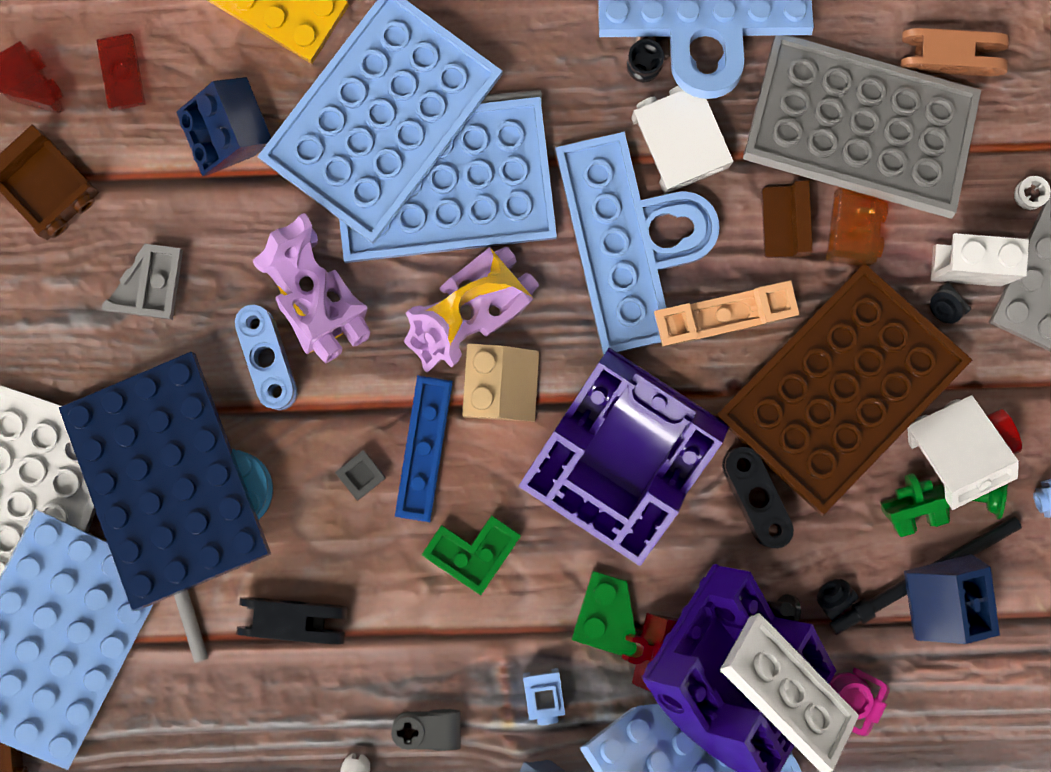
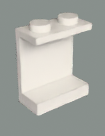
(682, 138)
(980, 260)
(964, 450)

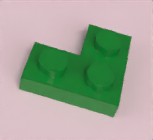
(474, 563)

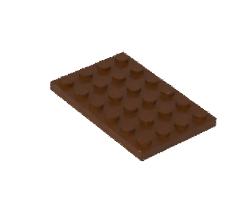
(843, 389)

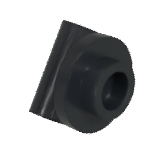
(948, 304)
(836, 597)
(786, 607)

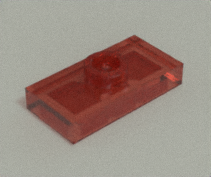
(121, 72)

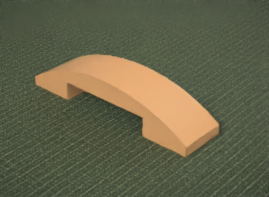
(726, 314)

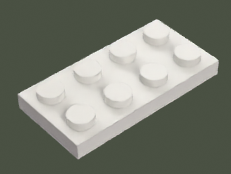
(790, 693)

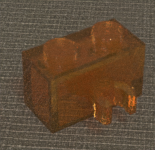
(856, 228)

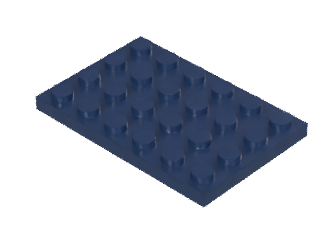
(164, 481)

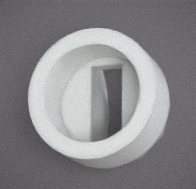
(352, 764)

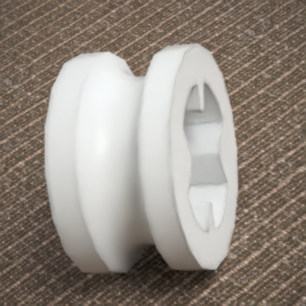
(1024, 201)

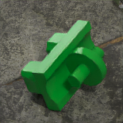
(914, 501)

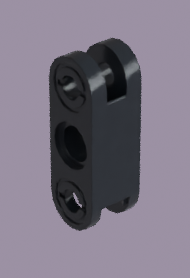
(771, 511)
(292, 620)

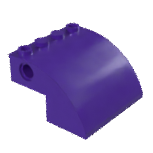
(624, 456)
(701, 697)

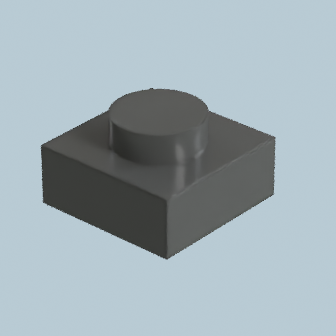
(360, 475)

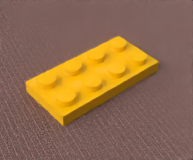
(294, 24)

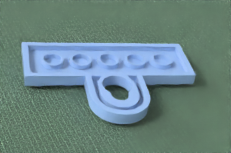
(717, 19)
(615, 238)

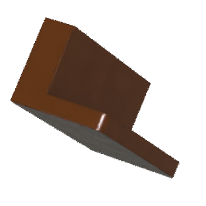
(787, 220)

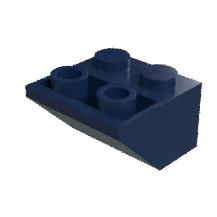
(223, 125)
(952, 601)

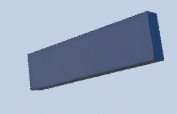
(423, 448)

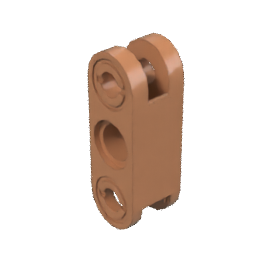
(955, 52)

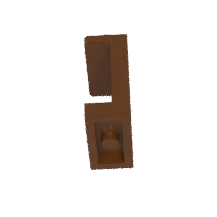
(43, 183)

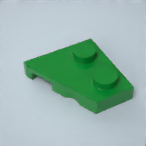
(606, 615)

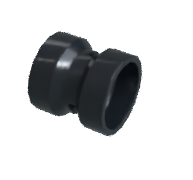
(647, 54)

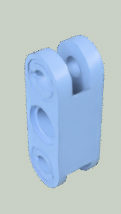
(252, 344)

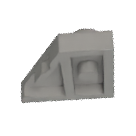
(149, 285)

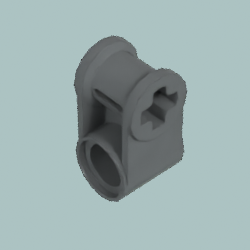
(436, 730)

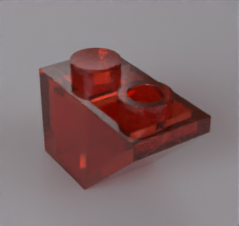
(25, 81)

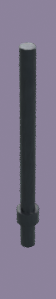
(865, 610)

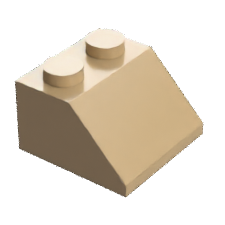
(500, 383)

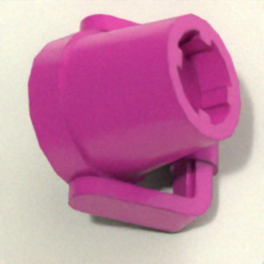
(859, 697)

